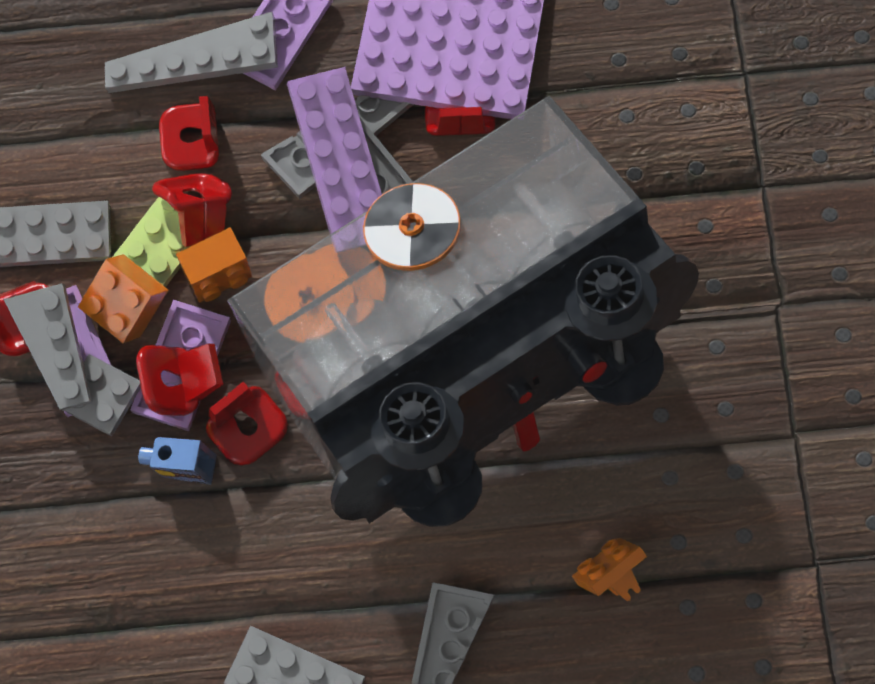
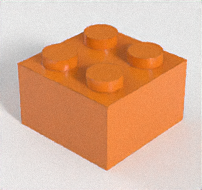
(215, 265)
(123, 298)

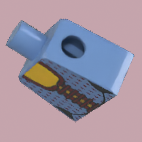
(180, 459)

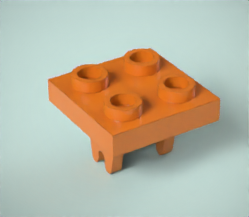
(611, 569)

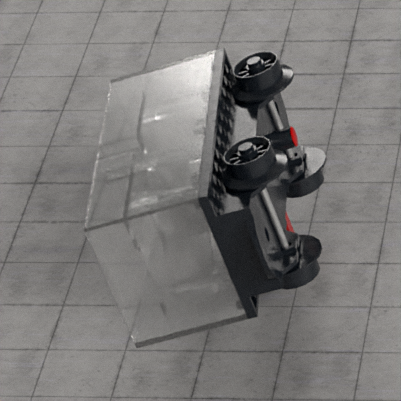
(429, 365)

